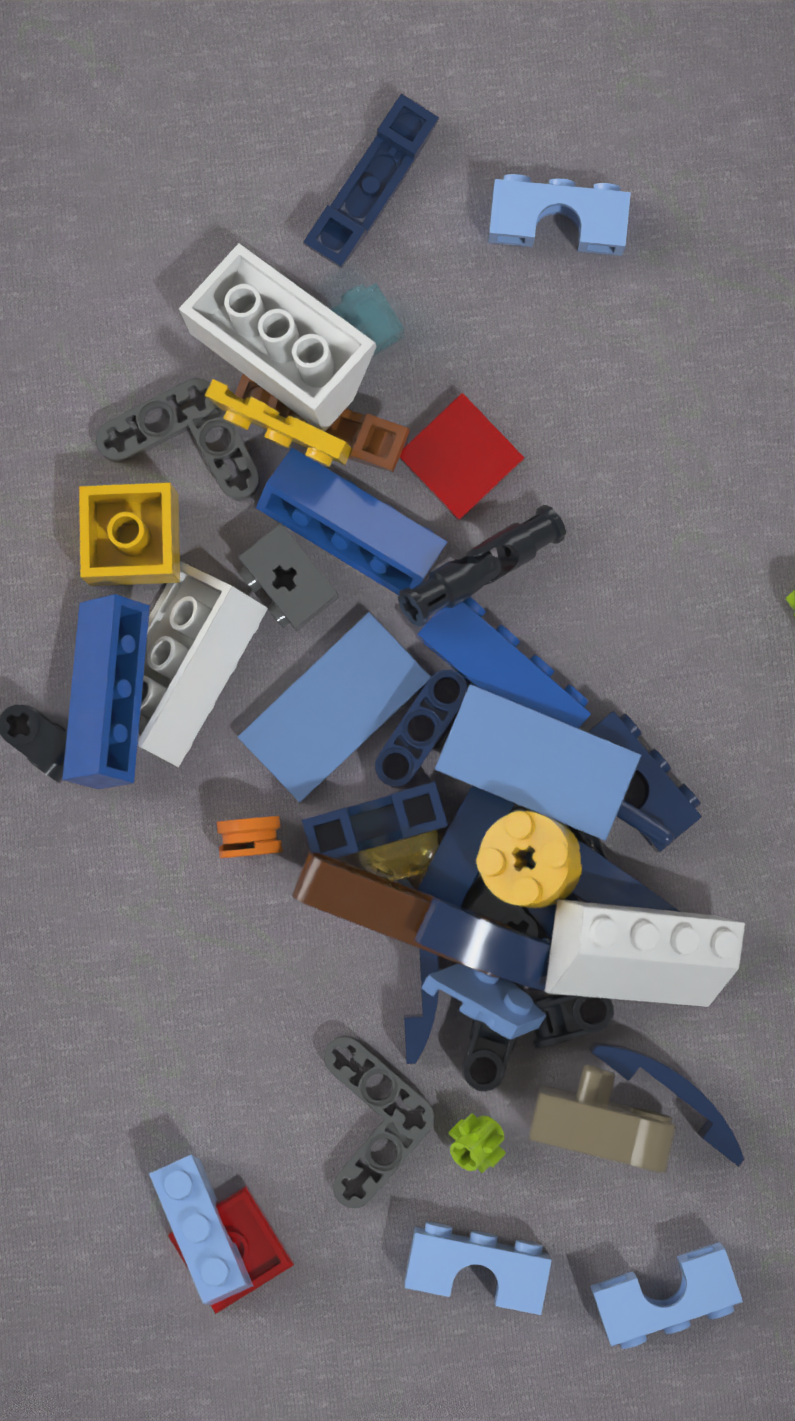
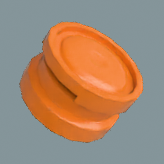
(255, 831)

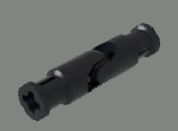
(465, 576)

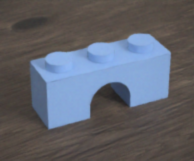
(597, 212)
(199, 1230)
(440, 1255)
(705, 1289)

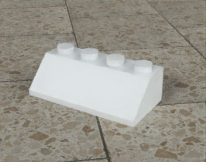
(279, 337)
(189, 656)
(641, 953)

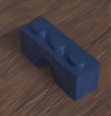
(663, 800)
(376, 822)

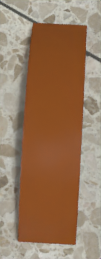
(372, 439)

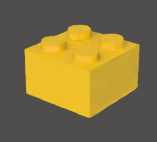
(129, 534)

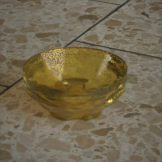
(401, 857)

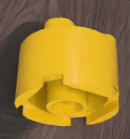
(554, 851)

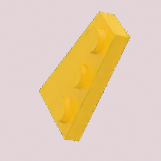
(280, 430)

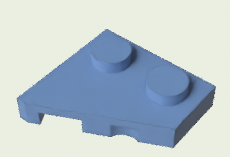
(488, 999)

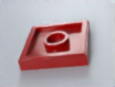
(460, 456)
(255, 1239)

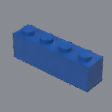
(350, 523)
(493, 663)
(106, 692)

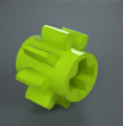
(477, 1143)

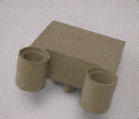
(600, 1127)

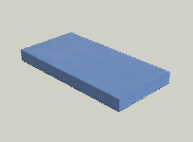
(334, 707)
(538, 762)

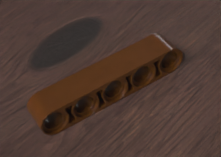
(366, 899)

